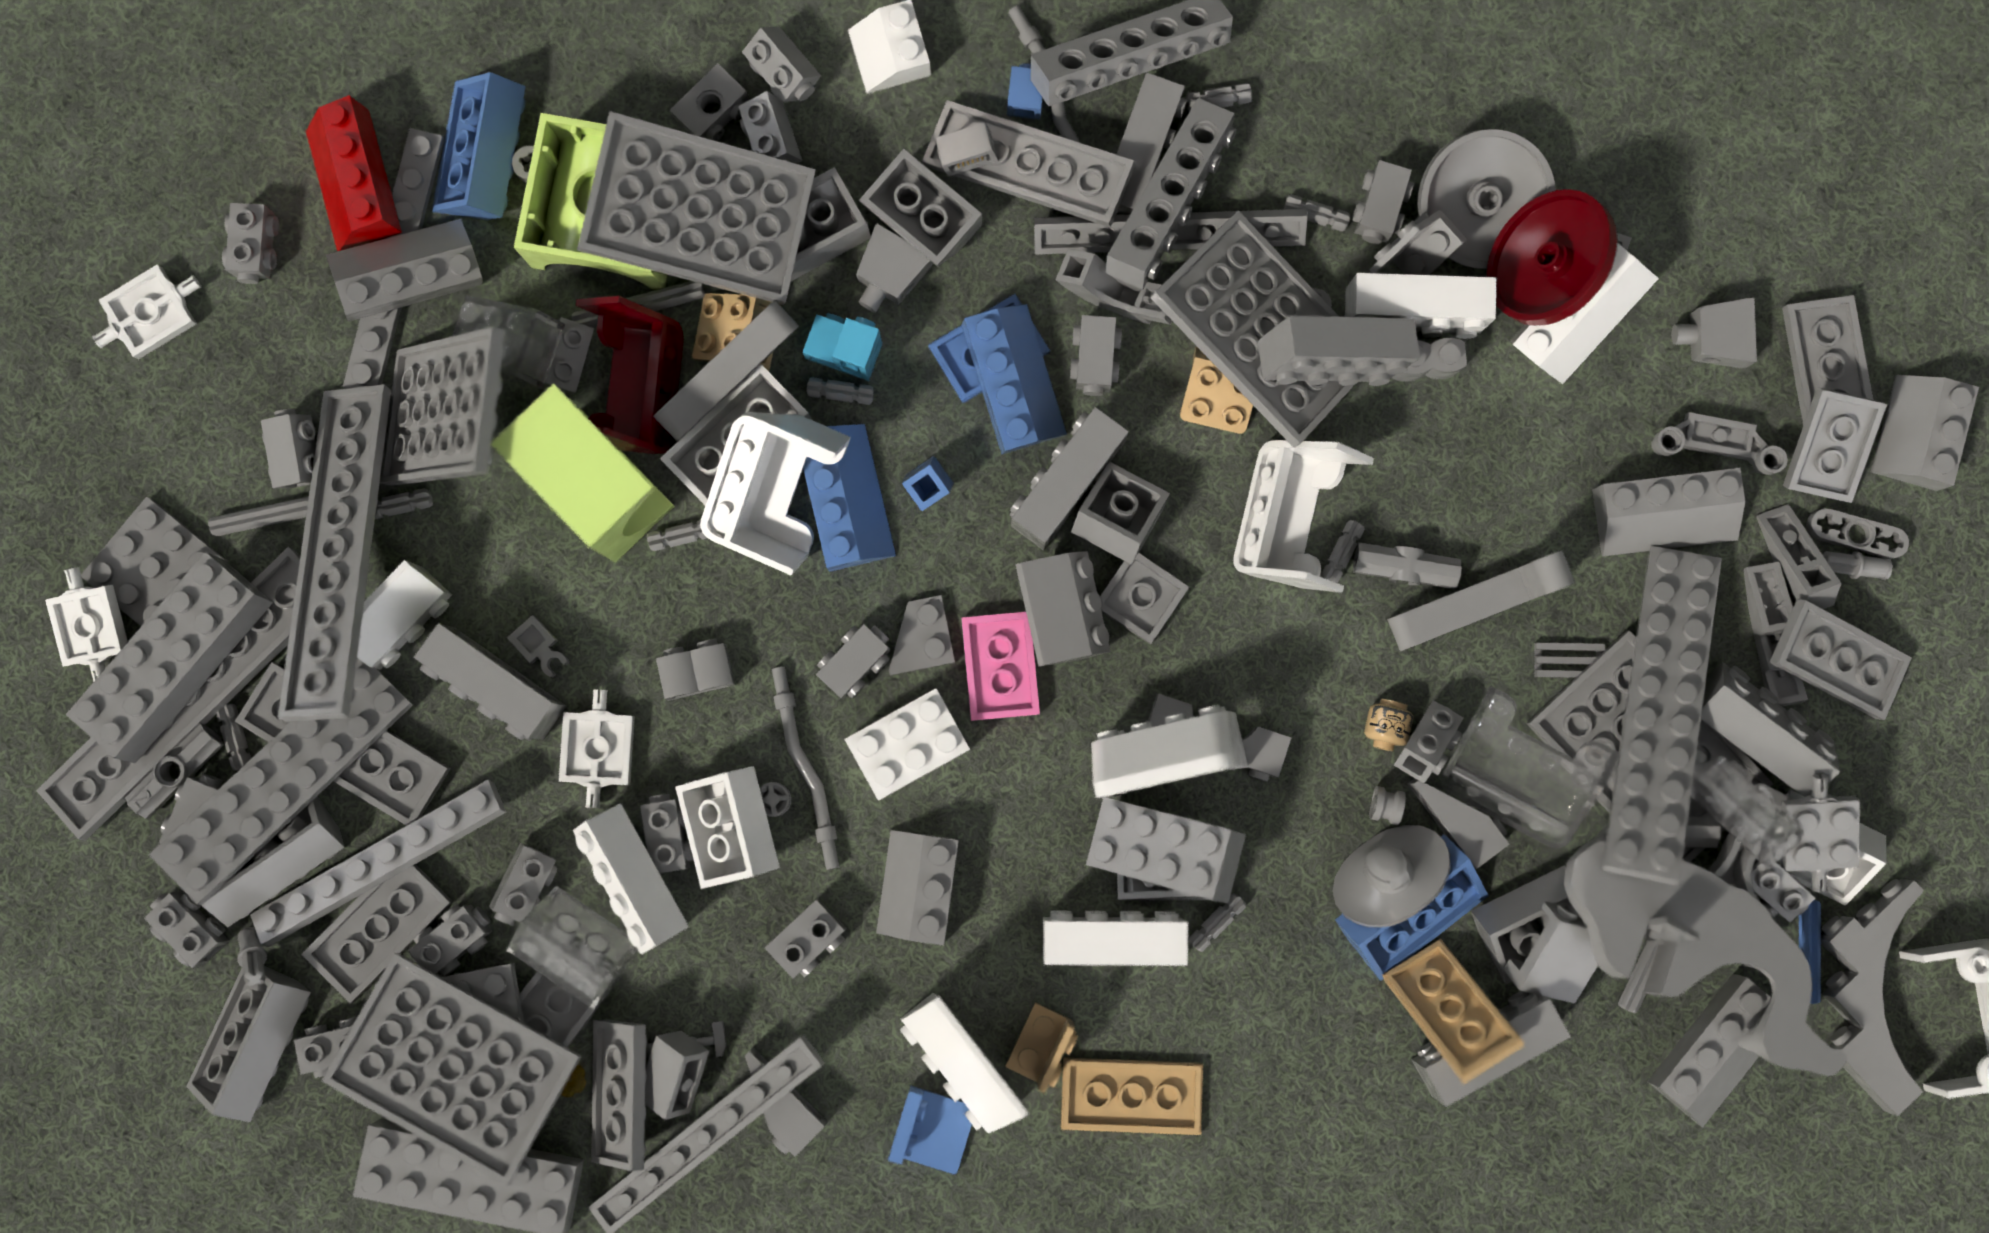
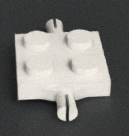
(147, 312)
(86, 624)
(596, 748)

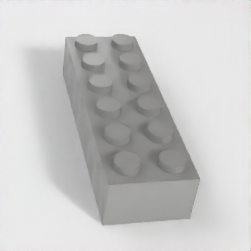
(169, 658)
(418, 1175)

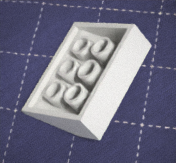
(962, 1064)

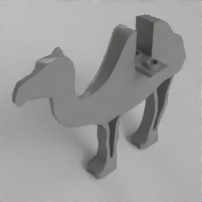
(1700, 926)

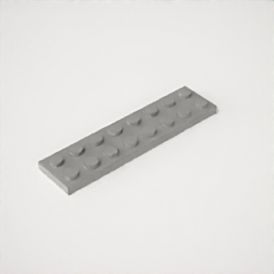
(275, 788)

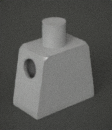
(889, 269)
(1721, 334)

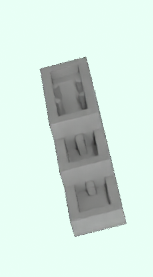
(1769, 612)

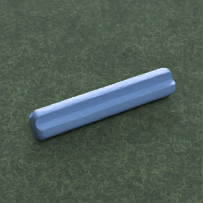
(1811, 945)

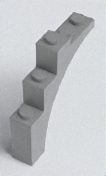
(1858, 995)

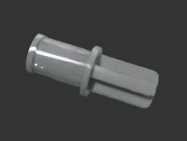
(1859, 565)
(251, 956)

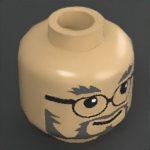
(1388, 724)

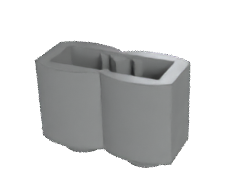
(1437, 360)
(695, 670)

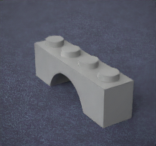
(1262, 747)

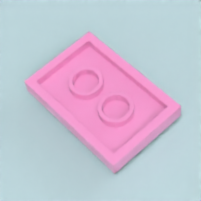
(1000, 666)

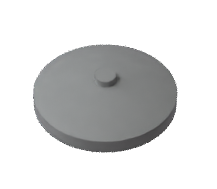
(1481, 185)

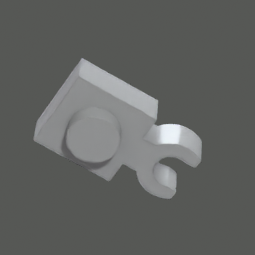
(535, 643)

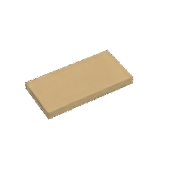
(1453, 1011)
(1132, 1096)

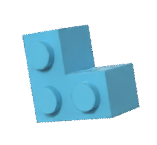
(844, 344)

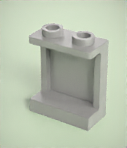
(1560, 958)

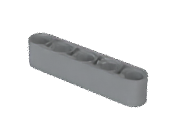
(726, 370)

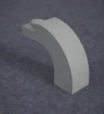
(1087, 278)

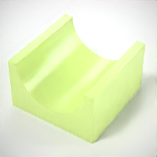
(558, 199)
(582, 475)

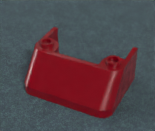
(642, 372)

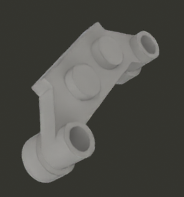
(1721, 438)

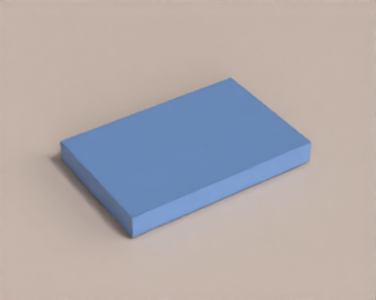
(956, 361)

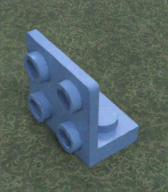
(931, 1131)

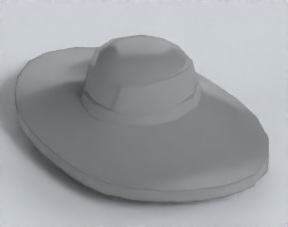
(1392, 876)

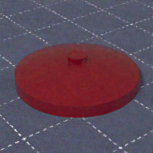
(1552, 257)

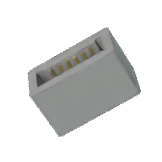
(966, 149)

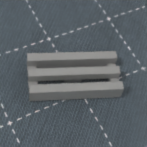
(1539, 660)

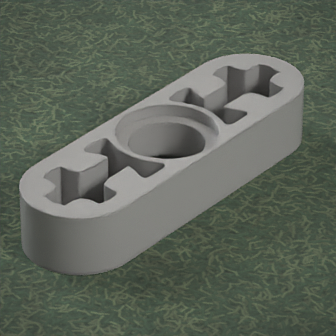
(1879, 549)

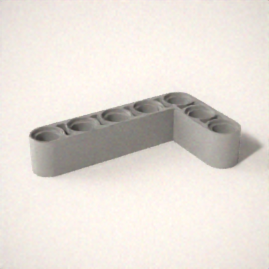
(1481, 600)

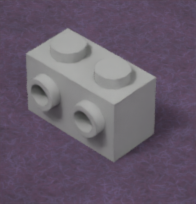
(806, 938)
(674, 1074)

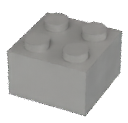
(1120, 512)

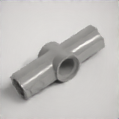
(1408, 565)
(159, 785)

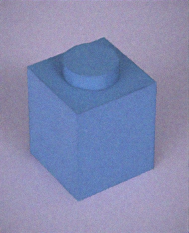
(1023, 96)
(927, 483)

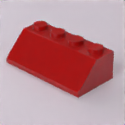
(351, 174)

